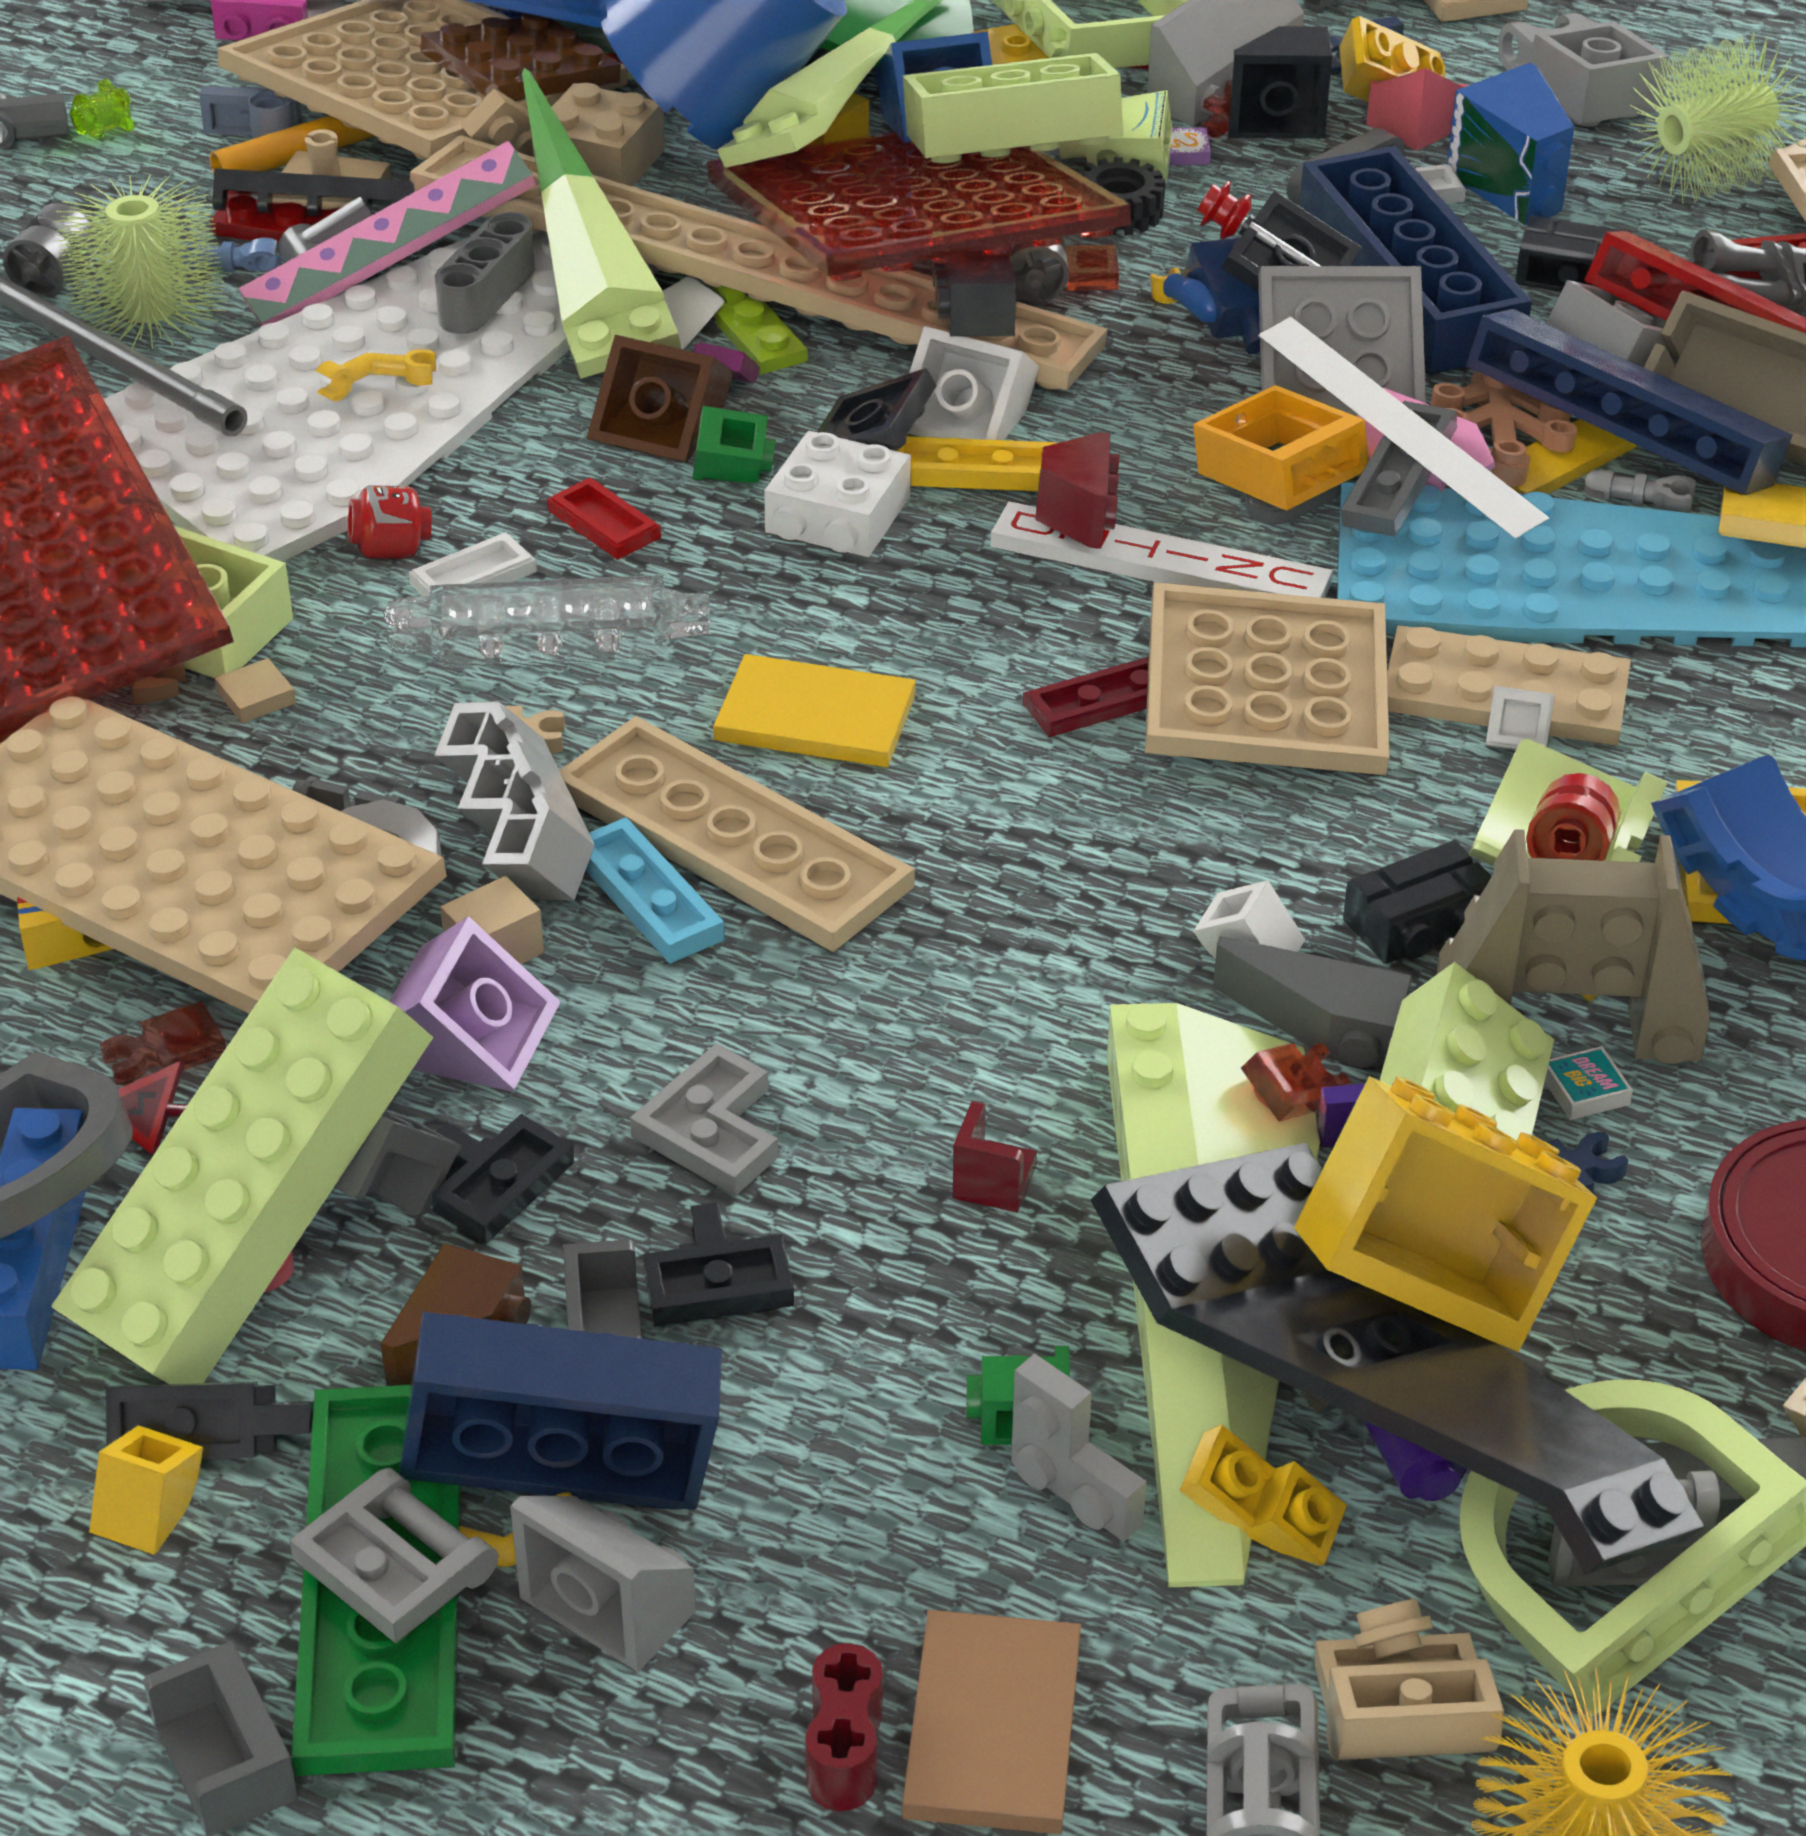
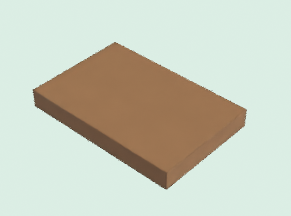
(992, 1722)

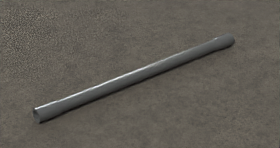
(204, 403)

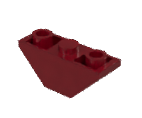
(1079, 488)

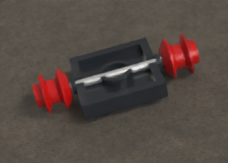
(1276, 237)

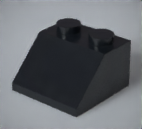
(1281, 84)

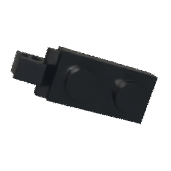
(220, 1417)

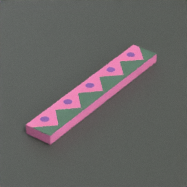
(389, 235)

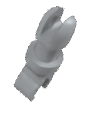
(1669, 493)

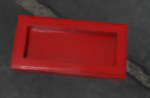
(604, 518)

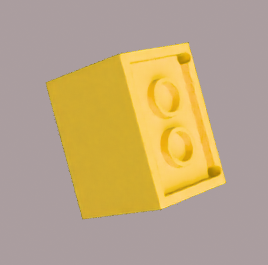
(1445, 1211)

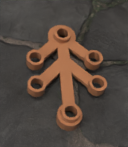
(1498, 409)

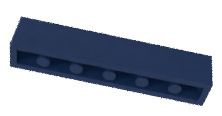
(1629, 401)

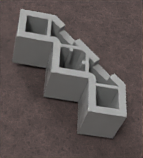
(517, 800)

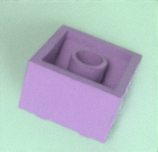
(476, 1006)

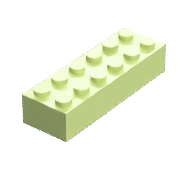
(243, 1171)

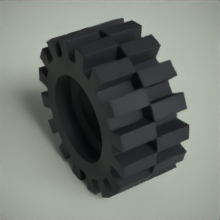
(1133, 184)

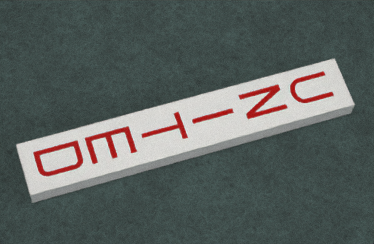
(1160, 557)

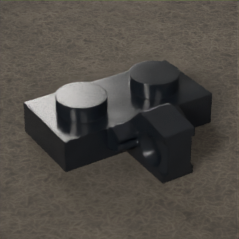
(499, 1175)
(717, 1274)

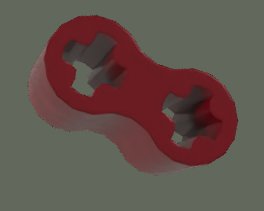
(844, 1727)

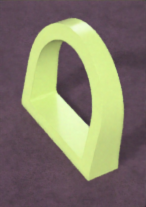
(1685, 1592)

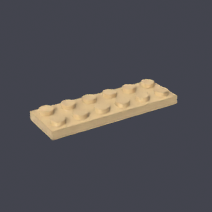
(738, 833)

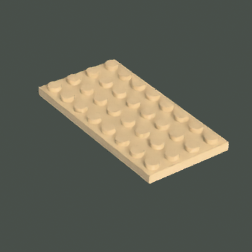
(191, 854)

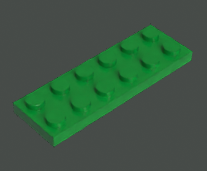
(357, 1691)

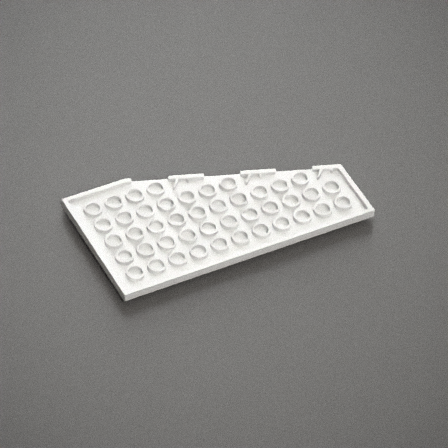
(305, 456)

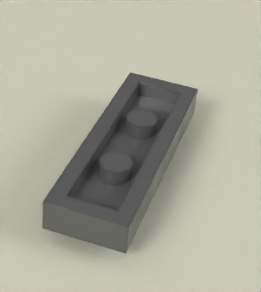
(1393, 479)

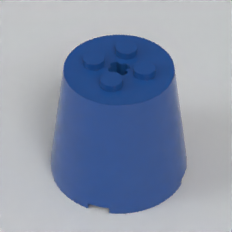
(716, 54)

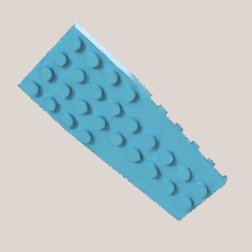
(1574, 574)

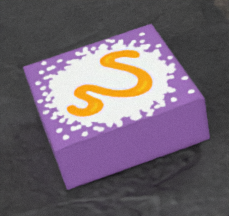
(1190, 147)

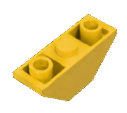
(1380, 54)

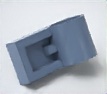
(246, 111)

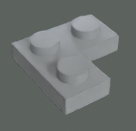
(700, 1124)
(1055, 1451)

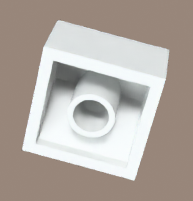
(978, 388)

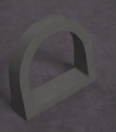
(103, 1138)

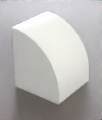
(1249, 915)

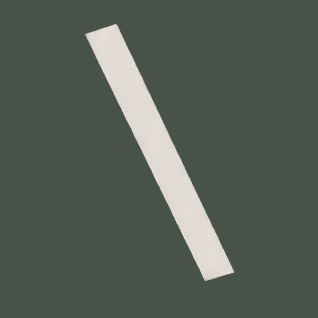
(1404, 428)

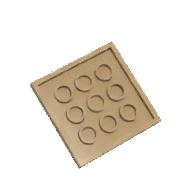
(1267, 679)

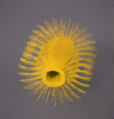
(1599, 1778)

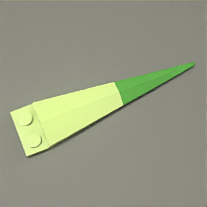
(812, 98)
(596, 266)

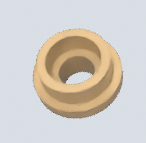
(1392, 1628)

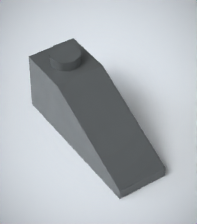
(1315, 997)

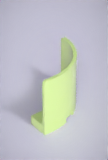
(1531, 774)

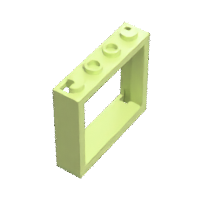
(1116, 41)

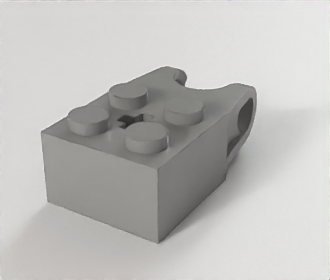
(1588, 66)

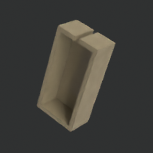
(1738, 363)

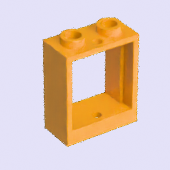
(1318, 453)

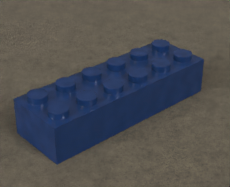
(1403, 222)

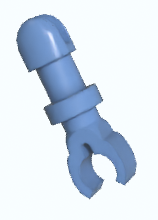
(247, 256)

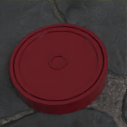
(1758, 1231)

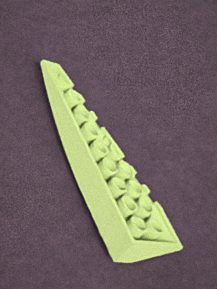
(1174, 1108)

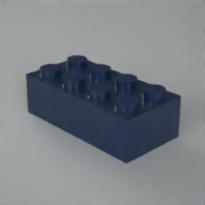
(561, 1412)

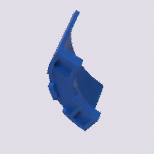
(1748, 847)

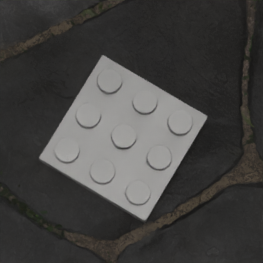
(1359, 312)

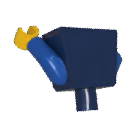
(1212, 293)

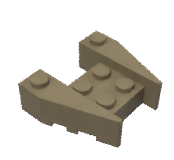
(1592, 933)

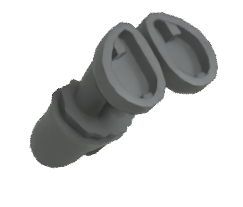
(1778, 263)

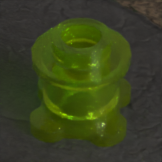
(101, 110)

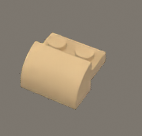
(1408, 1702)

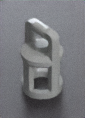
(1262, 1761)

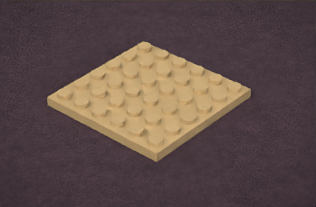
(370, 69)

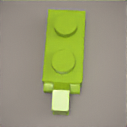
(758, 331)

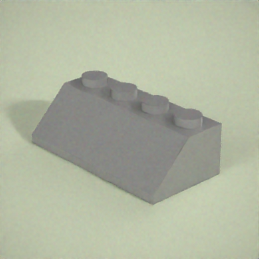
(1197, 43)

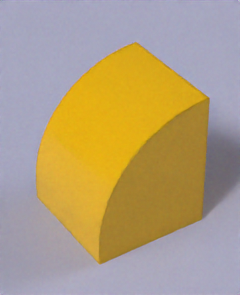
(143, 1488)

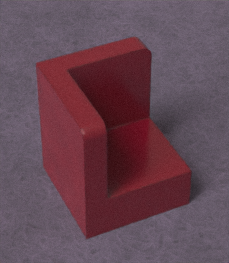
(989, 1170)

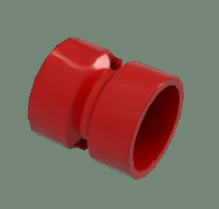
(1574, 819)

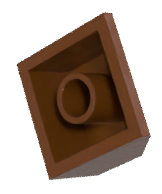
(656, 398)

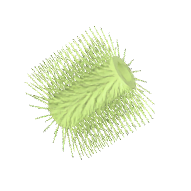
(1717, 117)
(141, 259)

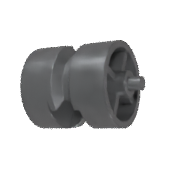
(34, 253)
(1039, 270)

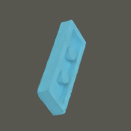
(652, 892)

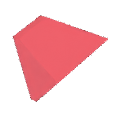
(1413, 107)

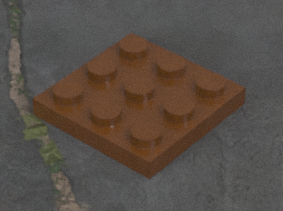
(499, 50)

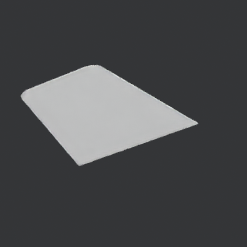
(691, 307)

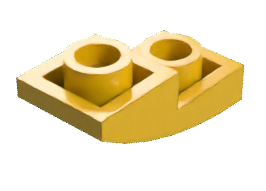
(1272, 1505)

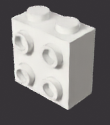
(837, 493)

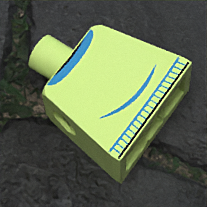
(1144, 137)

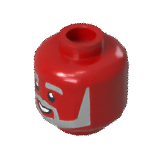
(388, 522)

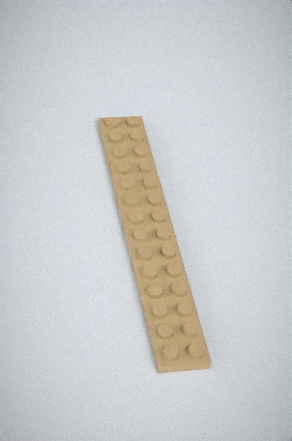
(758, 262)

